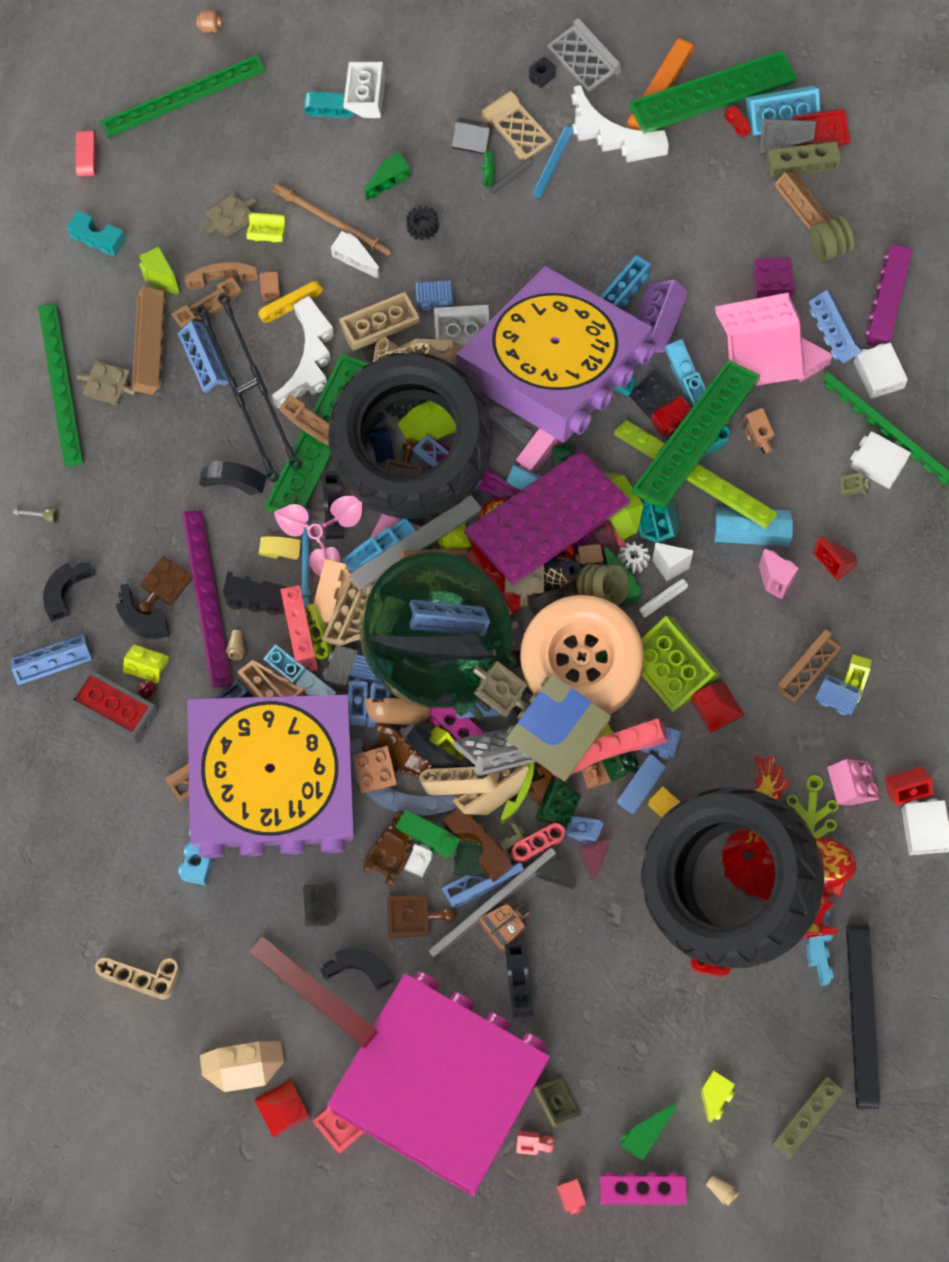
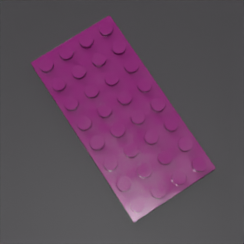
(547, 517)

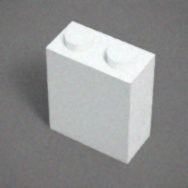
(880, 370)
(879, 459)
(926, 827)

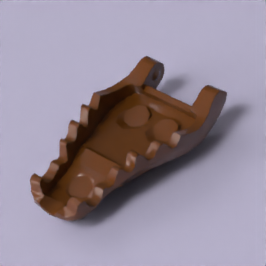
(403, 755)
(389, 852)

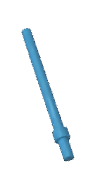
(305, 591)

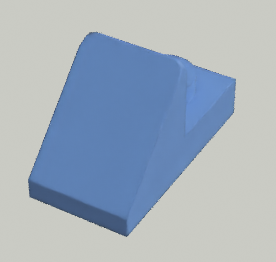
(584, 829)

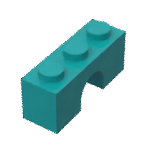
(108, 240)

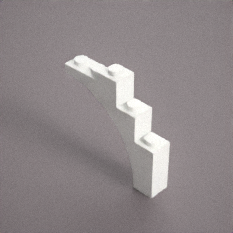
(611, 136)
(315, 354)

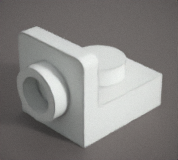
(419, 860)

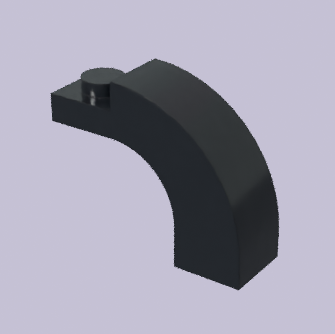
(234, 475)
(332, 490)
(58, 585)
(146, 626)
(361, 960)
(518, 980)

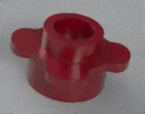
(146, 689)

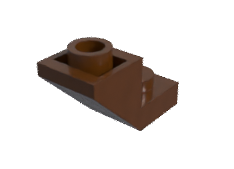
(540, 787)

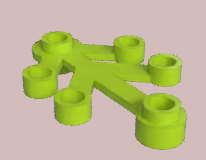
(811, 817)

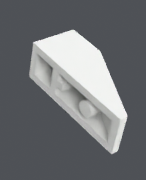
(351, 251)

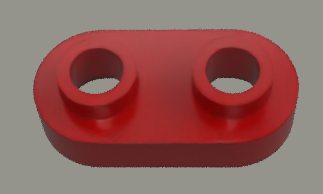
(737, 120)
(709, 969)

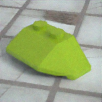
(425, 420)
(628, 519)

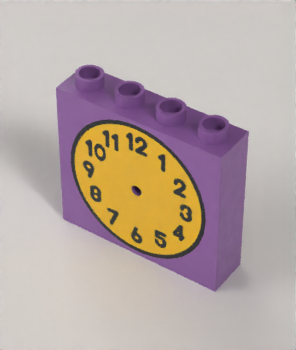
(556, 354)
(269, 774)

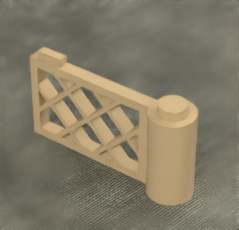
(501, 111)

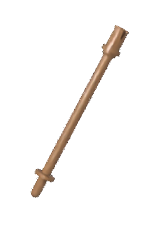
(290, 196)

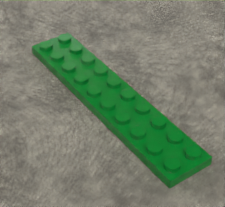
(712, 91)
(695, 434)
(300, 484)

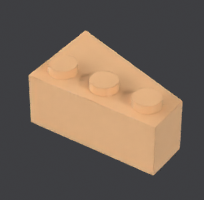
(330, 588)
(265, 683)

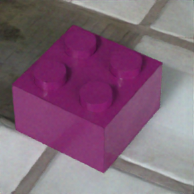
(772, 277)

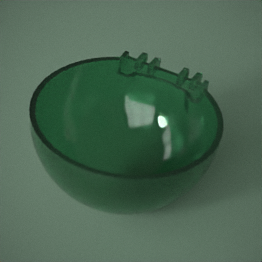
(388, 613)

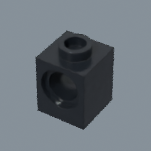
(542, 72)

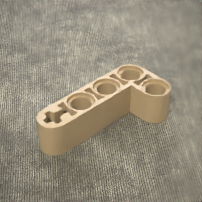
(386, 347)
(457, 781)
(136, 975)

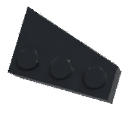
(253, 595)

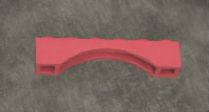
(627, 740)

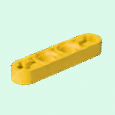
(287, 302)

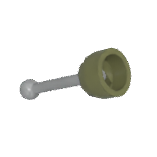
(50, 515)

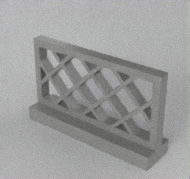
(597, 50)
(495, 757)

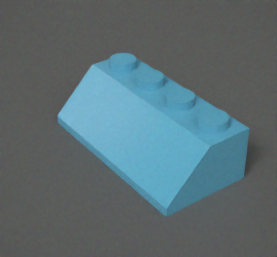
(781, 106)
(736, 528)

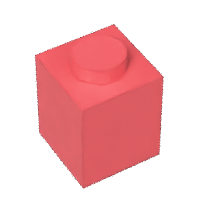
(571, 1197)

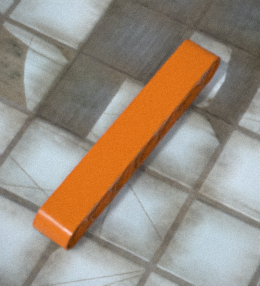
(667, 73)

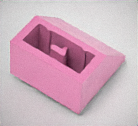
(776, 573)
(853, 782)

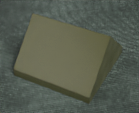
(556, 1102)

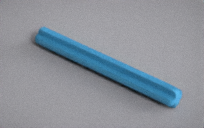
(552, 162)

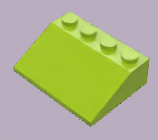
(675, 664)

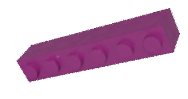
(889, 295)

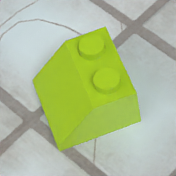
(158, 271)

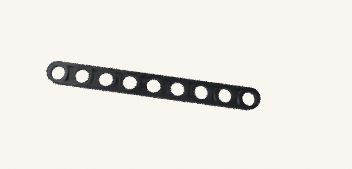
(862, 1017)

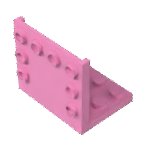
(765, 337)

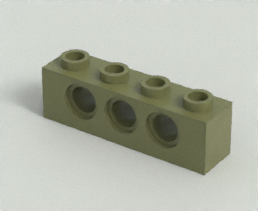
(811, 163)
(807, 1117)

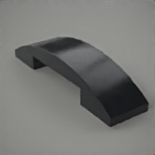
(432, 753)

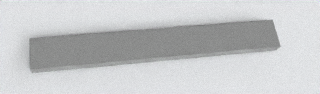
(417, 540)
(491, 904)

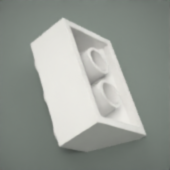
(365, 88)
(460, 322)

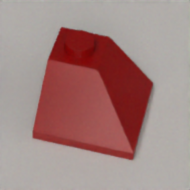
(834, 558)
(716, 706)
(282, 1108)

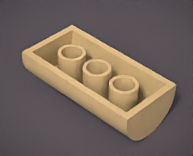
(379, 321)

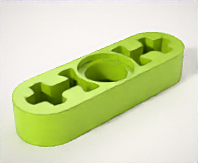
(320, 625)

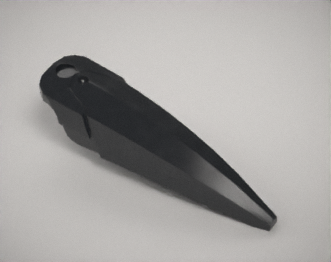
(446, 648)

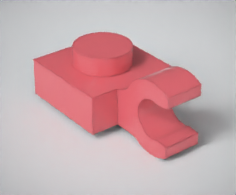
(530, 1143)

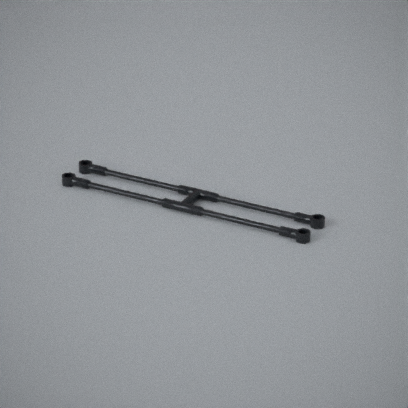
(257, 381)

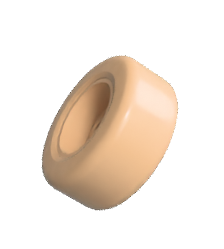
(579, 617)

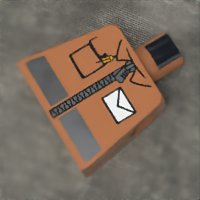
(758, 430)
(504, 925)

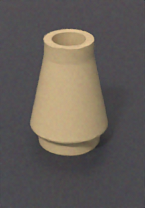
(236, 645)
(723, 1191)

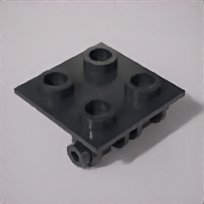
(653, 393)

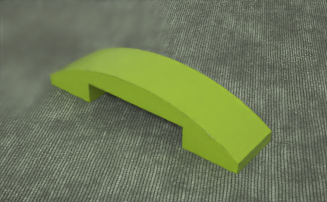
(512, 808)

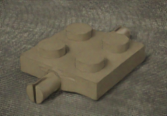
(229, 215)
(106, 383)
(528, 586)
(500, 688)

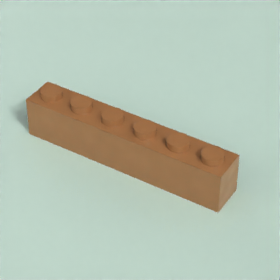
(148, 340)

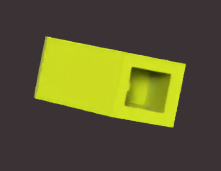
(715, 1093)

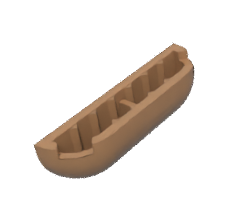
(396, 712)

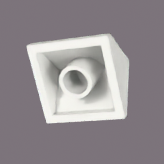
(671, 560)

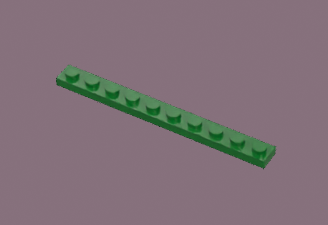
(182, 96)
(60, 385)
(886, 428)

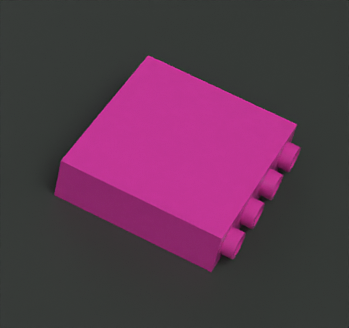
(440, 1082)

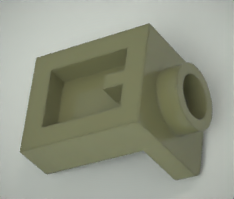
(854, 484)
(509, 841)

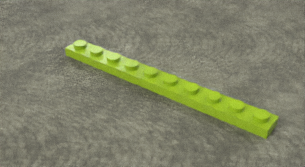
(701, 477)

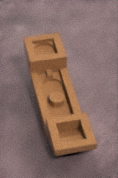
(219, 271)
(185, 314)
(305, 419)

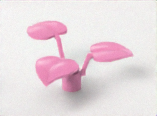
(293, 519)

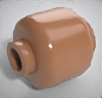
(209, 21)

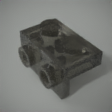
(319, 904)

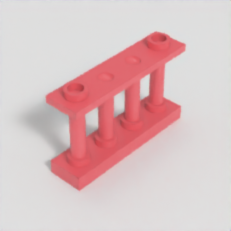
(299, 628)

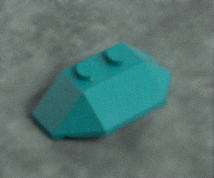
(658, 524)

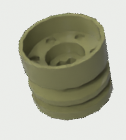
(832, 238)
(604, 581)

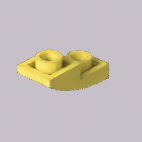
(279, 546)

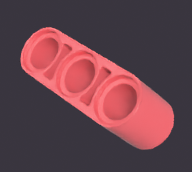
(86, 153)
(544, 837)

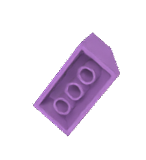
(661, 311)

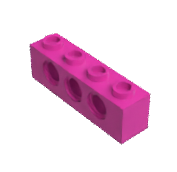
(438, 719)
(609, 1195)

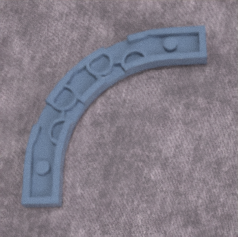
(395, 801)

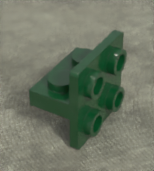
(620, 765)
(558, 804)

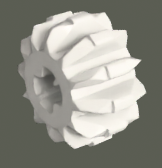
(637, 551)

